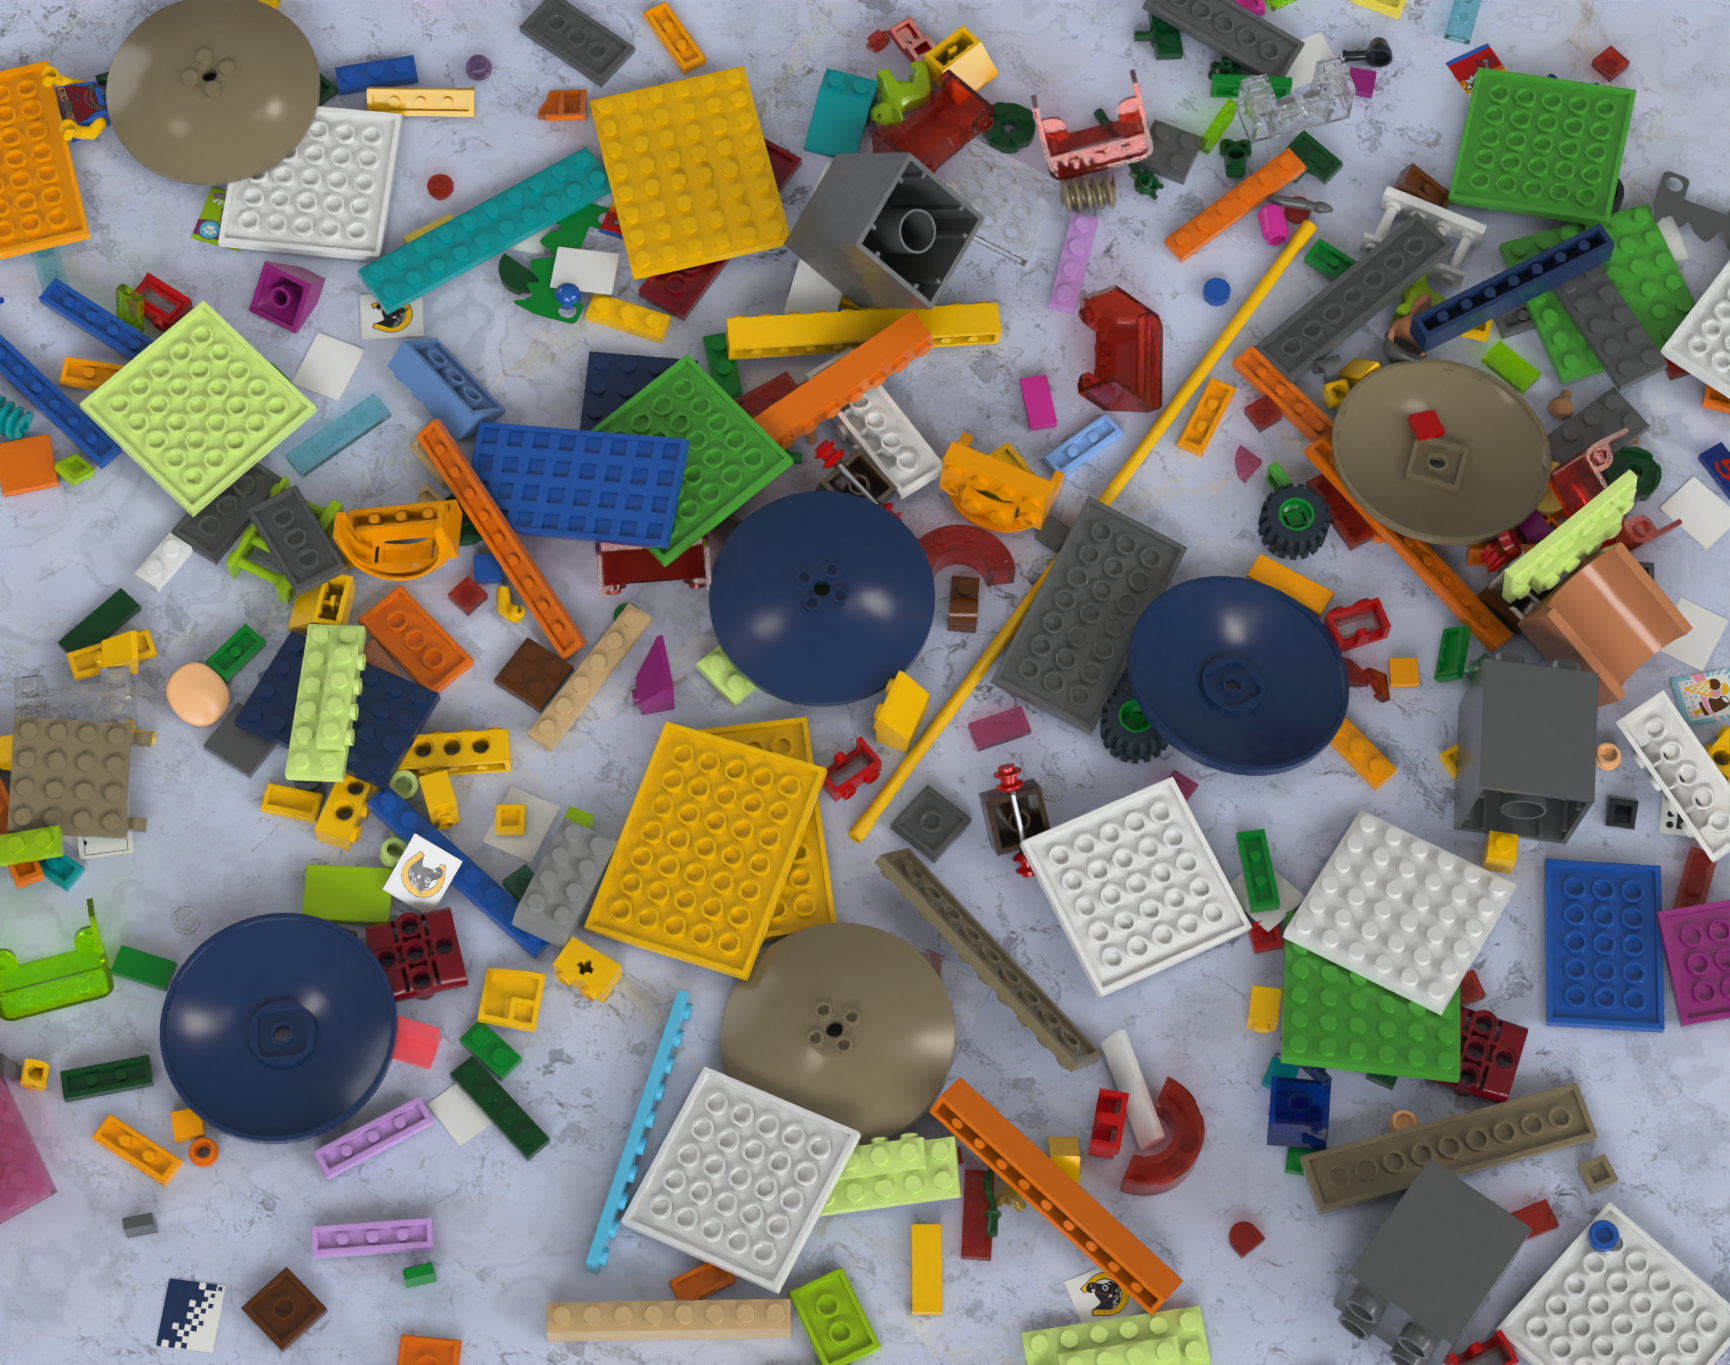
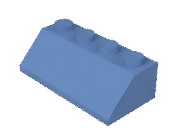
(444, 386)

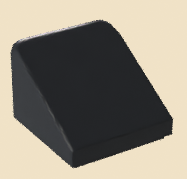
(1621, 812)

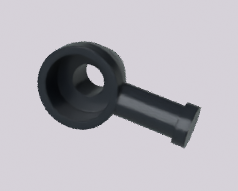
(1377, 54)

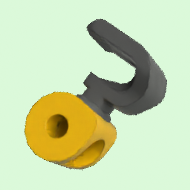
(1334, 388)
(31, 1074)

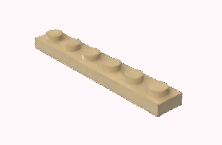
(590, 677)

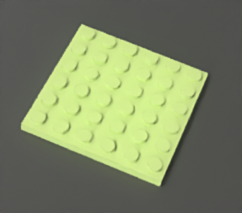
(198, 408)

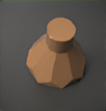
(1561, 406)

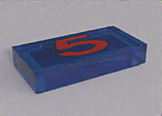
(1717, 463)

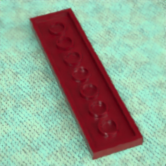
(682, 289)

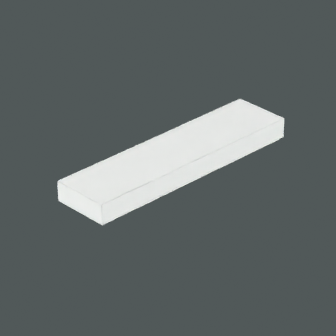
(1130, 1080)

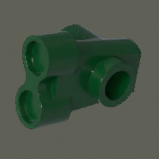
(1235, 156)

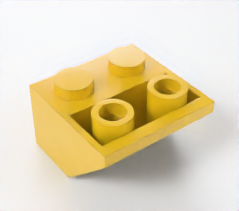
(964, 57)
(324, 605)
(901, 713)

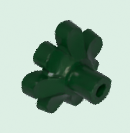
(1224, 67)

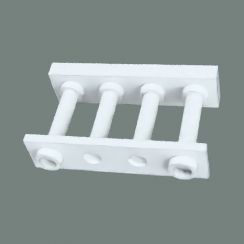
(1445, 221)

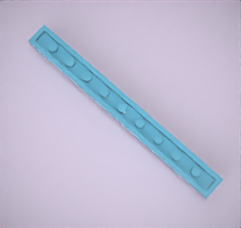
(636, 1143)

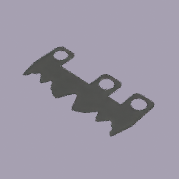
(1703, 221)

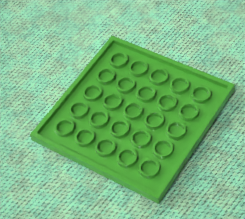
(1542, 147)
(1638, 269)
(726, 455)
(1359, 1026)

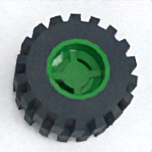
(1294, 521)
(1128, 730)

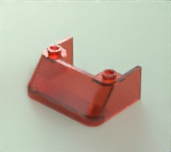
(1099, 146)
(1580, 481)
(635, 564)

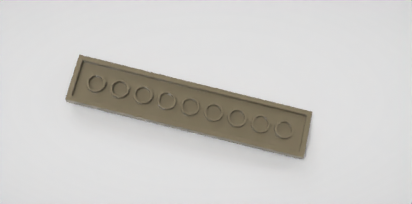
(988, 959)
(1458, 1143)

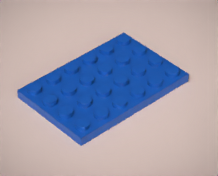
(1603, 946)

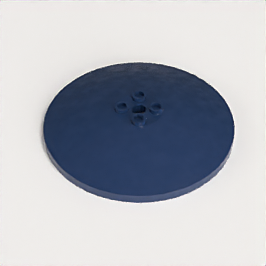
(1245, 635)
(812, 644)
(269, 977)

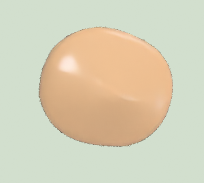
(197, 694)

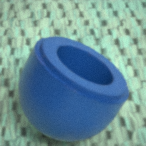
(567, 294)

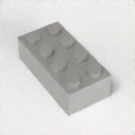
(564, 883)

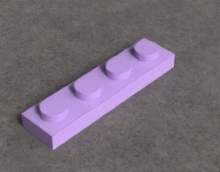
(1073, 263)
(373, 1138)
(372, 1238)

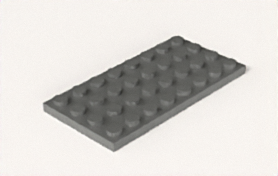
(1085, 613)

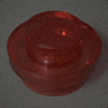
(878, 40)
(440, 186)

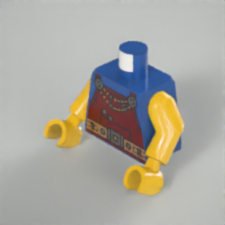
(81, 105)

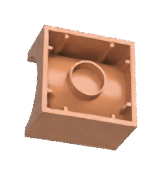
(1605, 619)

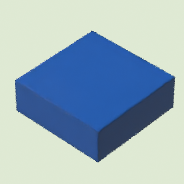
(487, 569)

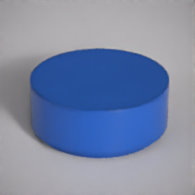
(1216, 292)
(1603, 1236)

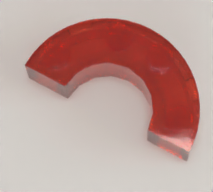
(972, 548)
(1172, 1166)

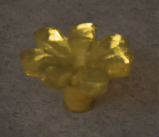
(1010, 1197)

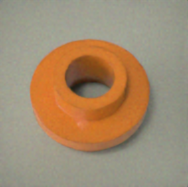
(200, 1144)

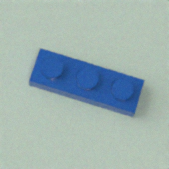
(376, 74)

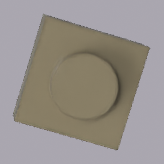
(1597, 1174)

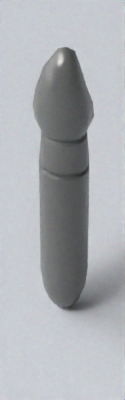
(1302, 204)

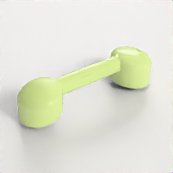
(392, 849)

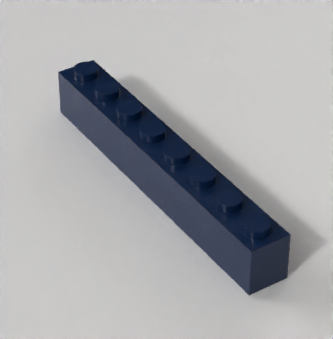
(1511, 288)

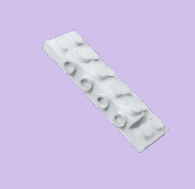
(886, 437)
(1682, 771)

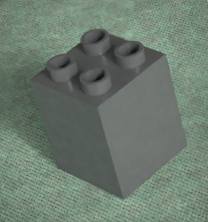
(884, 230)
(1526, 749)
(1430, 1268)

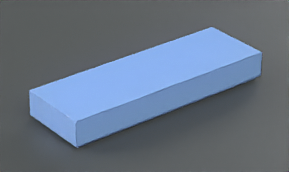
(1083, 445)

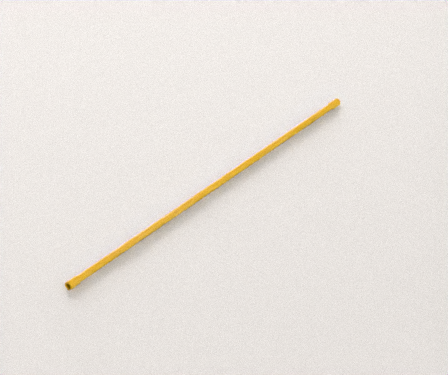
(868, 818)

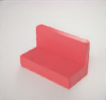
(416, 1042)

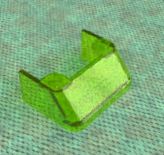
(58, 979)

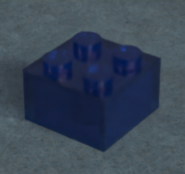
(1298, 1113)

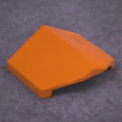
(564, 106)

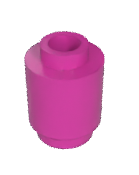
(1273, 224)

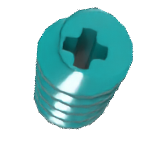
(13, 421)

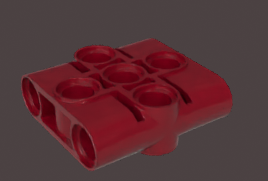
(441, 933)
(1508, 1046)

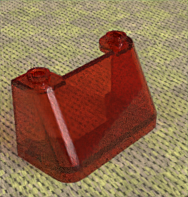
(940, 125)

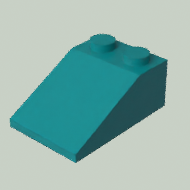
(841, 114)

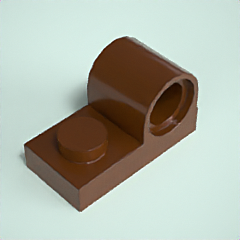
(1419, 184)
(963, 604)

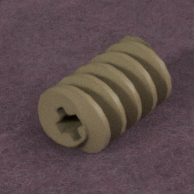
(1088, 193)

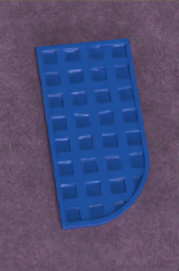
(582, 482)

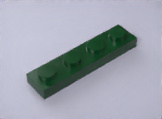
(500, 1108)

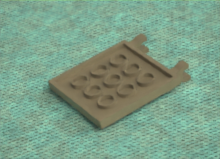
(72, 777)

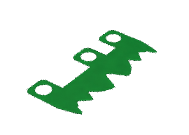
(570, 236)

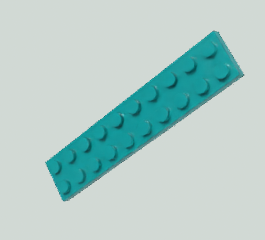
(485, 230)

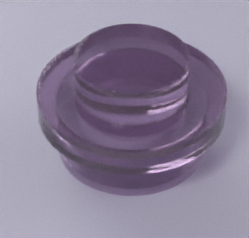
(478, 67)

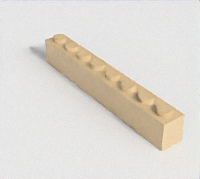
(668, 1320)

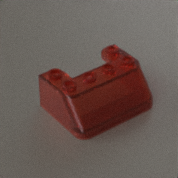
(1126, 352)

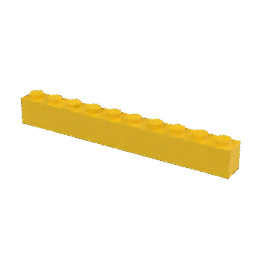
(836, 331)

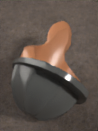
(1398, 341)

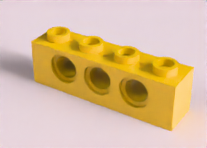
(466, 760)
(344, 832)

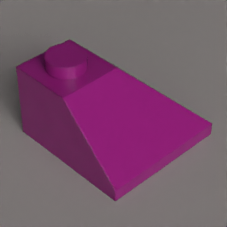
(286, 294)
(654, 681)

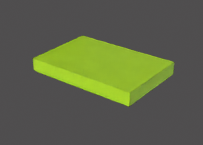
(347, 894)
(834, 1319)

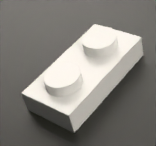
(163, 562)

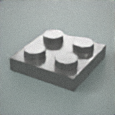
(1172, 152)

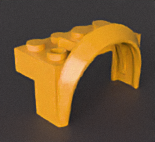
(1027, 491)
(371, 527)

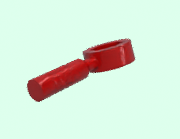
(1510, 543)

